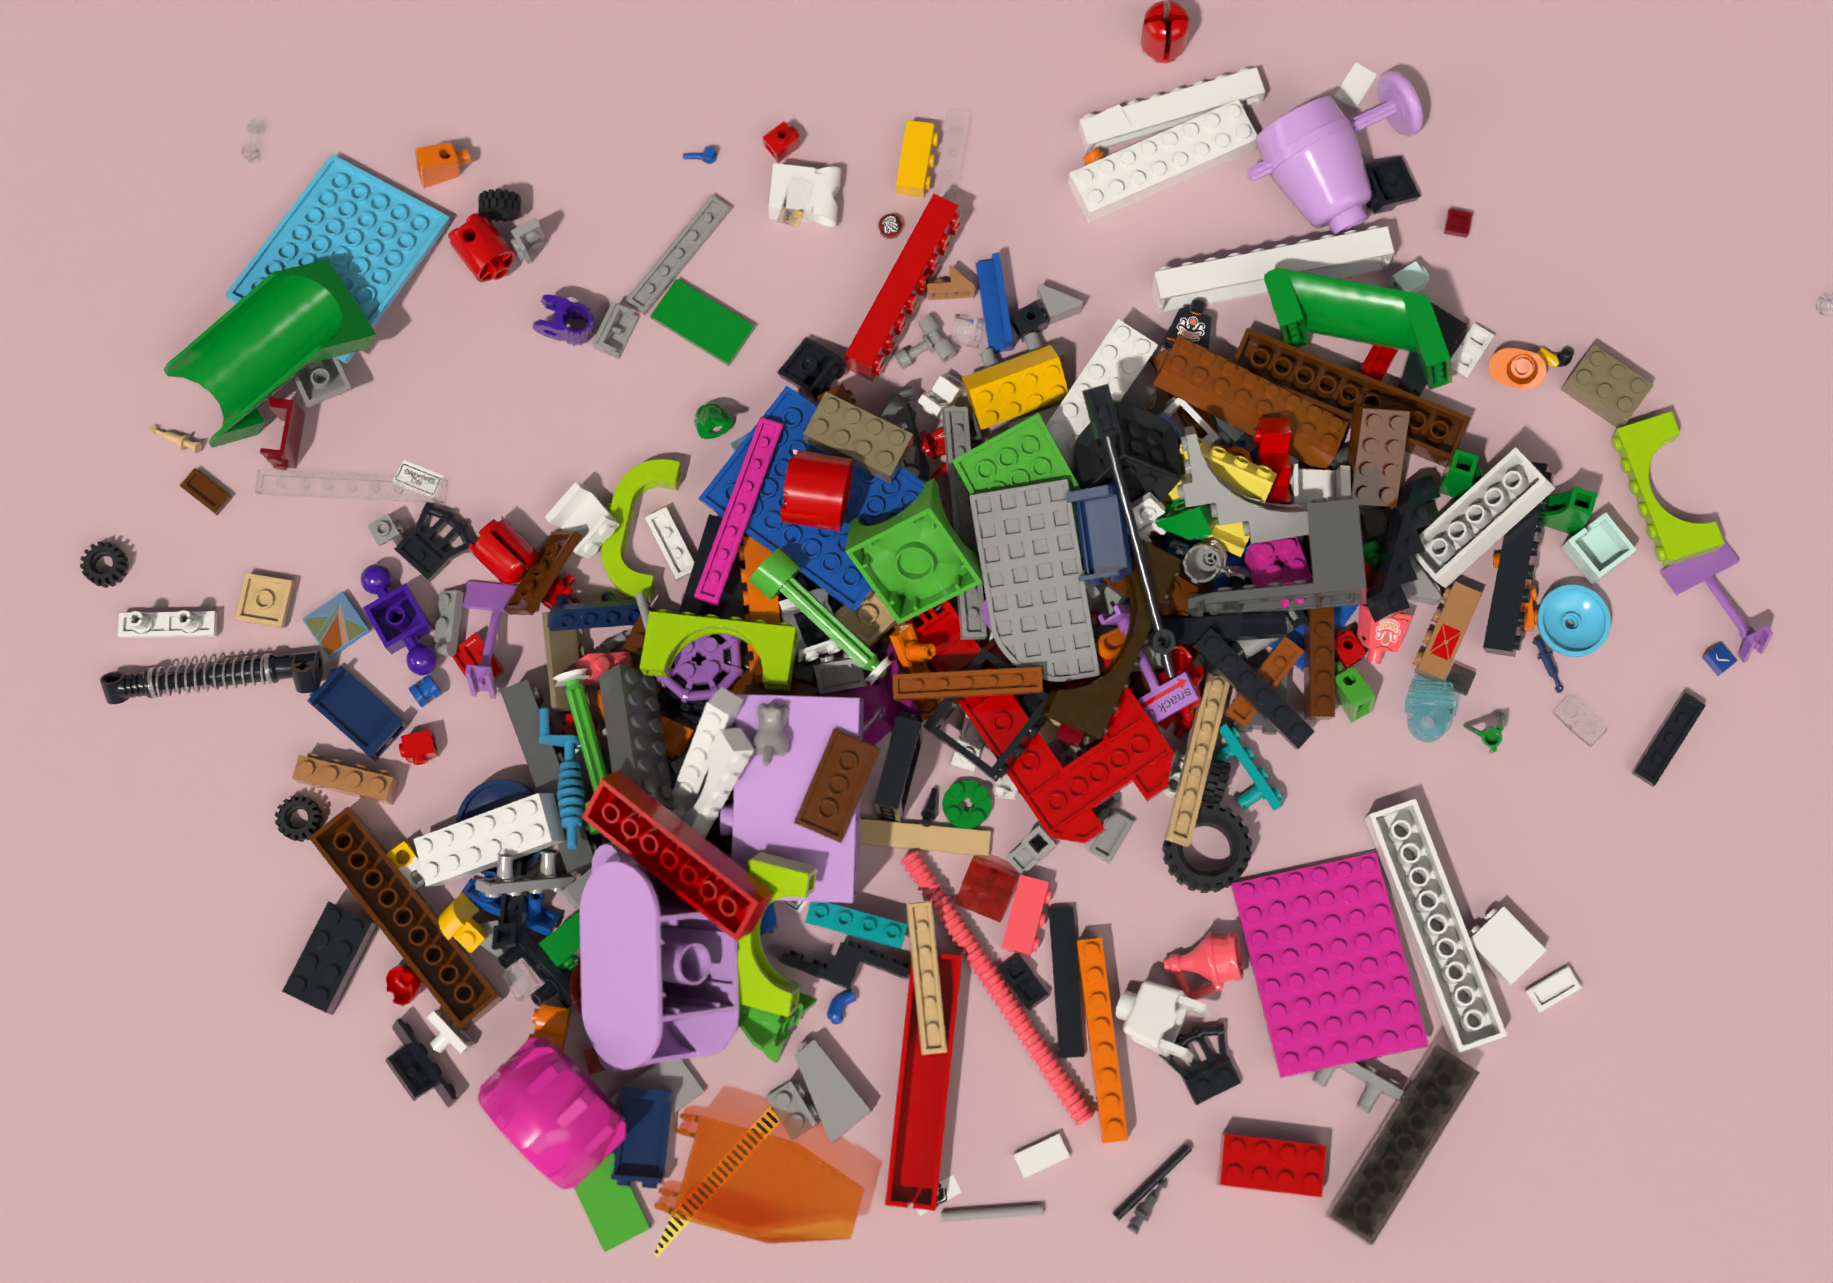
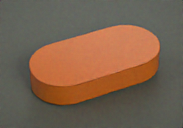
(1110, 644)

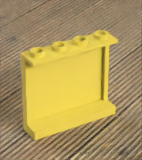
(1239, 474)

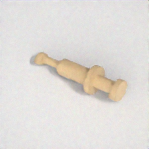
(182, 441)

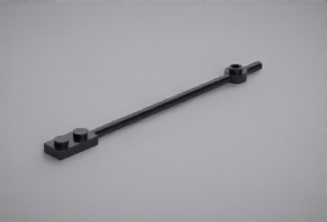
(1105, 425)

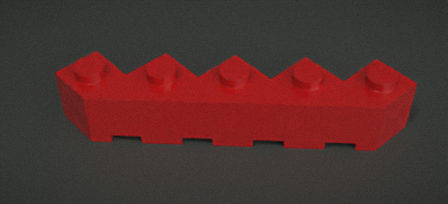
(1272, 449)

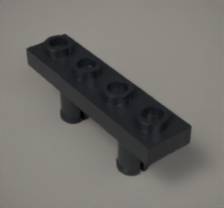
(554, 980)

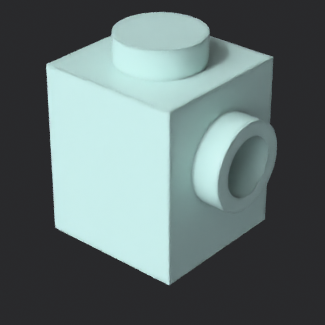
(1410, 279)

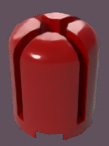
(1157, 27)
(504, 551)

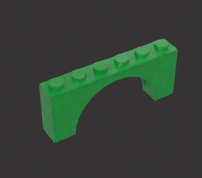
(1564, 513)

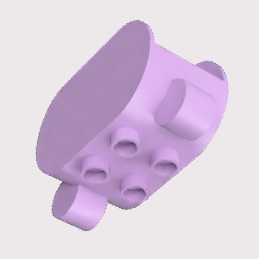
(652, 969)

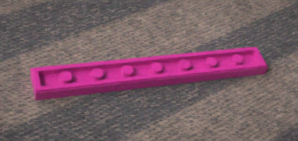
(738, 511)

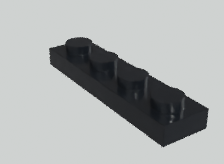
(1668, 739)

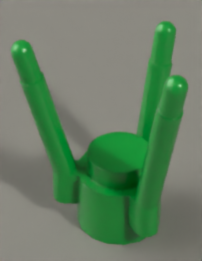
(1490, 735)

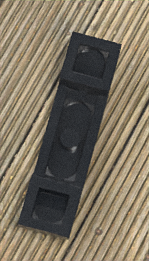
(512, 914)

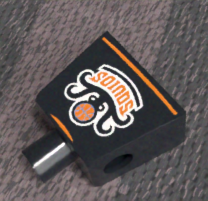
(1191, 325)

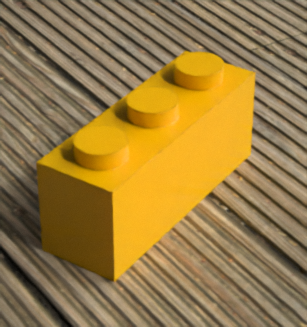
(916, 159)

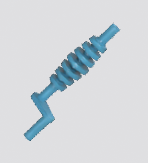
(570, 787)

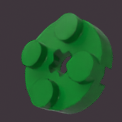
(958, 793)

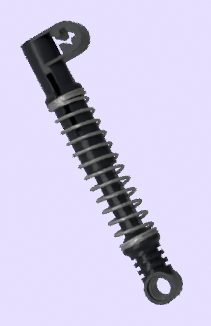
(303, 667)

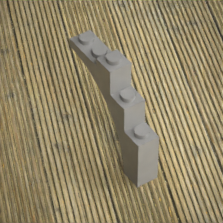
(1260, 519)

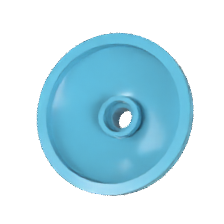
(1584, 610)

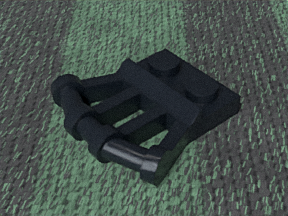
(426, 555)
(1211, 1077)

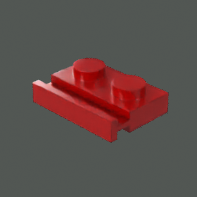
(471, 653)

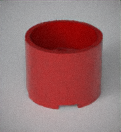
(817, 490)

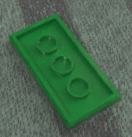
(702, 322)

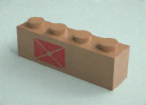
(1447, 633)

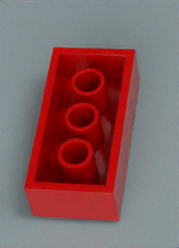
(1271, 1165)

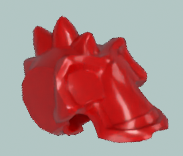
(1183, 663)

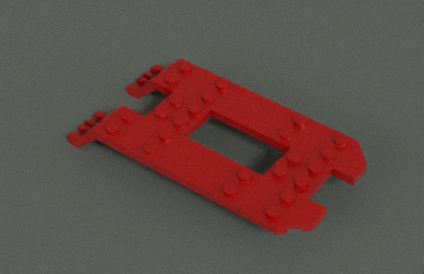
(1056, 795)

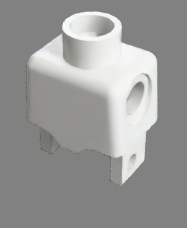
(1157, 1016)

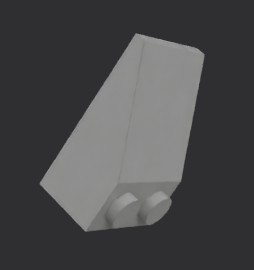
(322, 381)

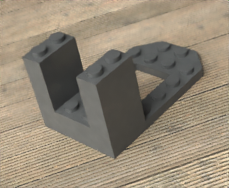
(1335, 566)

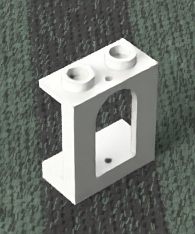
(787, 611)

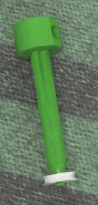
(778, 576)
(584, 727)

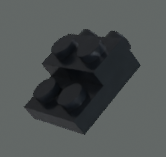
(1390, 184)
(812, 368)

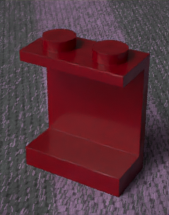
(294, 419)

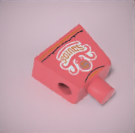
(1382, 635)

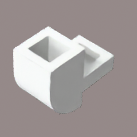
(943, 394)

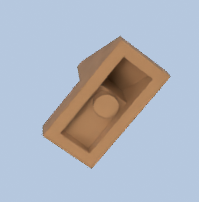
(957, 288)

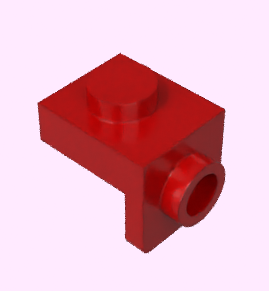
(933, 443)

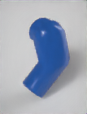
(837, 1005)

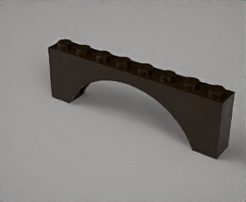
(1093, 703)

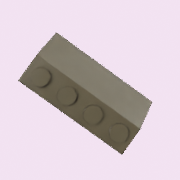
(562, 651)

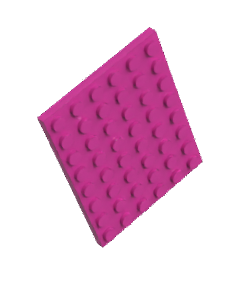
(1328, 965)

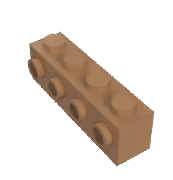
(345, 779)

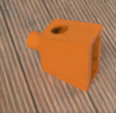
(439, 163)

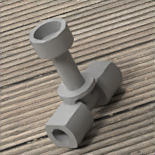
(931, 341)

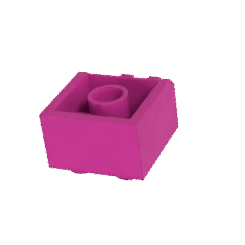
(1277, 562)

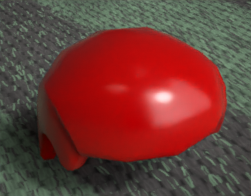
(403, 984)

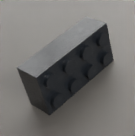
(330, 958)

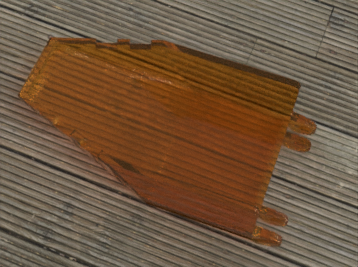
(761, 1187)

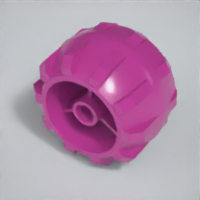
(552, 1113)

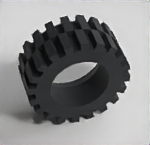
(1238, 860)

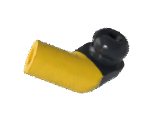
(1556, 360)

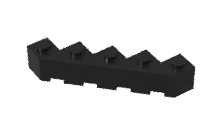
(1399, 547)

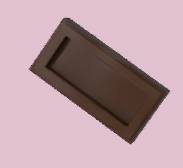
(206, 491)

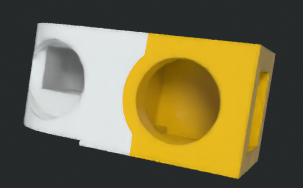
(407, 863)

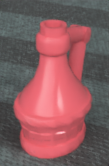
(1215, 958)

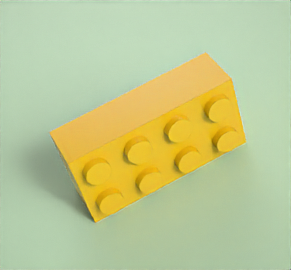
(1015, 387)

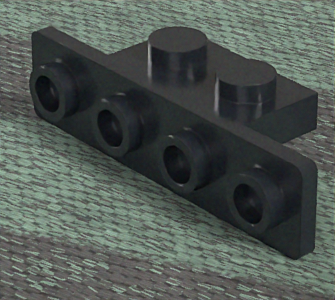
(416, 1069)

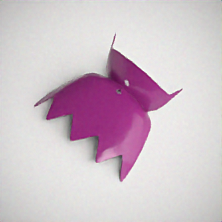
(879, 705)

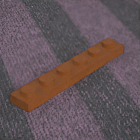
(967, 683)

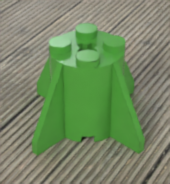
(770, 1030)

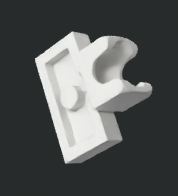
(1146, 512)

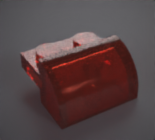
(987, 888)

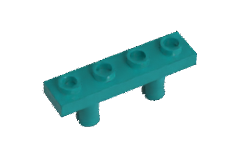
(1260, 787)
(856, 924)

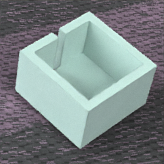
(1600, 549)

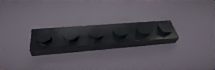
(1253, 688)

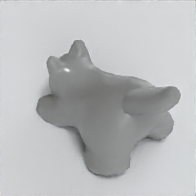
(770, 737)

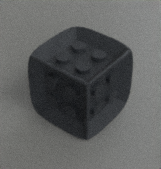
(1145, 449)

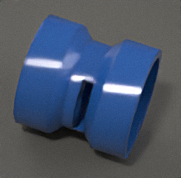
(425, 690)

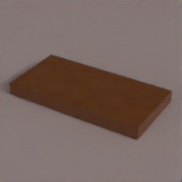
(541, 577)
(837, 785)

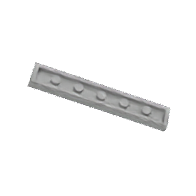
(678, 255)

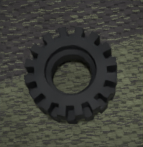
(499, 205)
(114, 574)
(1216, 781)
(285, 812)

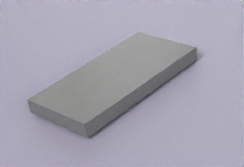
(668, 1076)

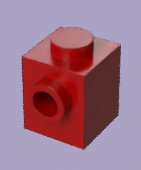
(781, 141)
(1347, 649)
(418, 747)

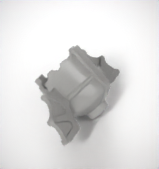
(1199, 563)

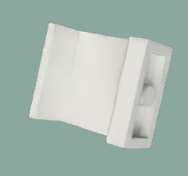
(1312, 484)
(584, 513)

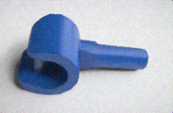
(708, 155)

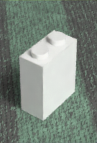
(1505, 945)

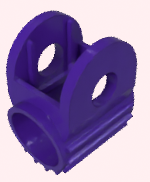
(564, 311)

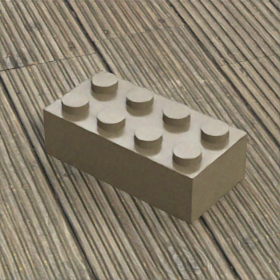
(858, 435)

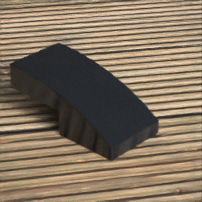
(1023, 982)

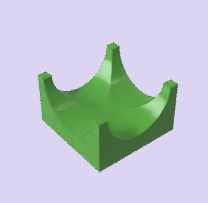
(914, 557)

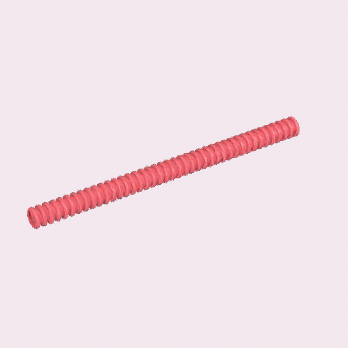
(997, 988)

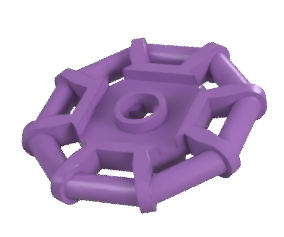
(707, 672)

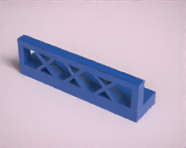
(994, 304)

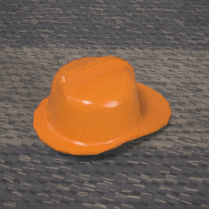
(1517, 368)

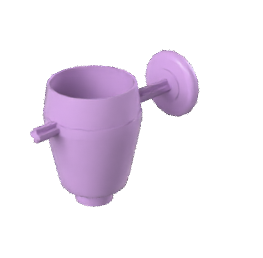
(1318, 157)

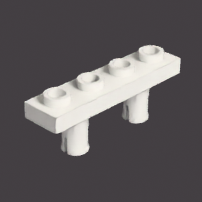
(167, 624)

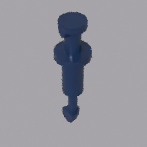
(1548, 663)

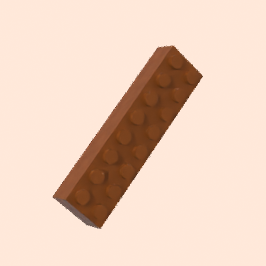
(1245, 397)

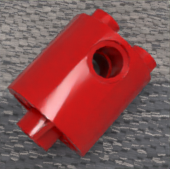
(482, 248)

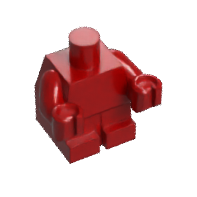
(559, 588)

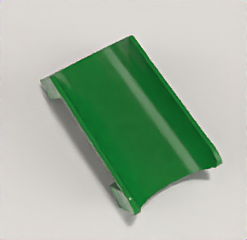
(1360, 315)
(270, 339)

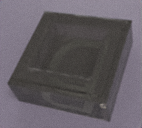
(1461, 678)

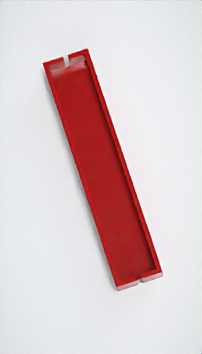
(922, 1101)

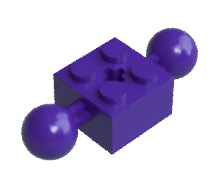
(383, 615)

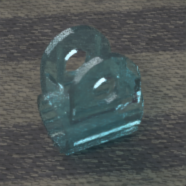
(1433, 700)

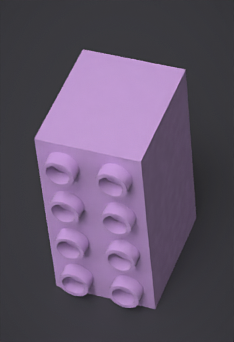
(772, 794)

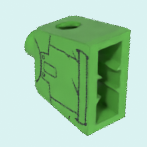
(1353, 692)

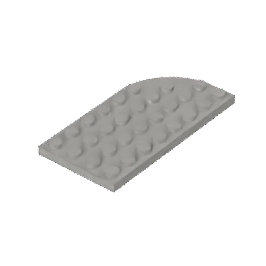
(1032, 579)

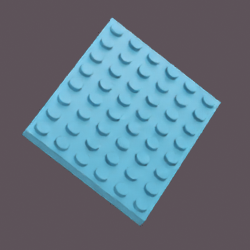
(358, 224)

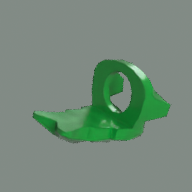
(709, 417)

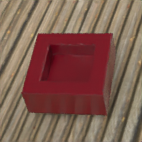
(1457, 223)

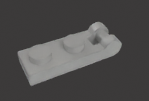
(447, 623)

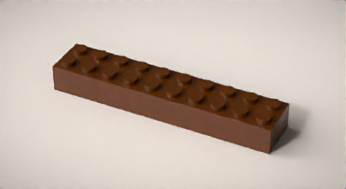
(1431, 431)
(405, 919)

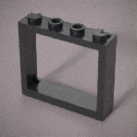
(1016, 747)
(898, 769)

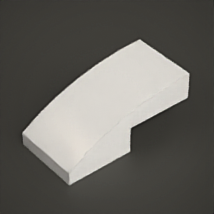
(1471, 350)

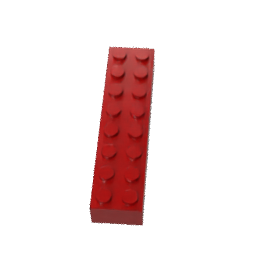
(903, 287)
(677, 855)

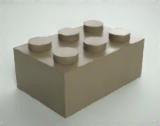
(1607, 387)

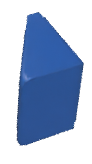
(1719, 659)

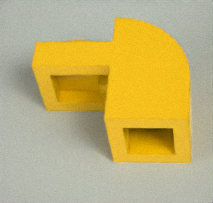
(459, 923)

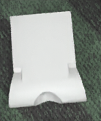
(821, 203)

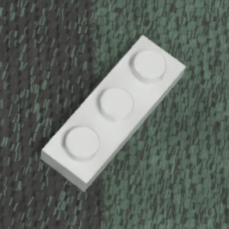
(670, 543)

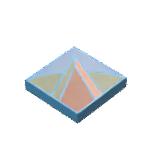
(336, 625)

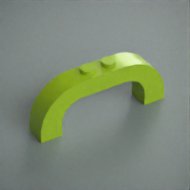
(643, 477)

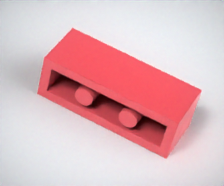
(1026, 916)

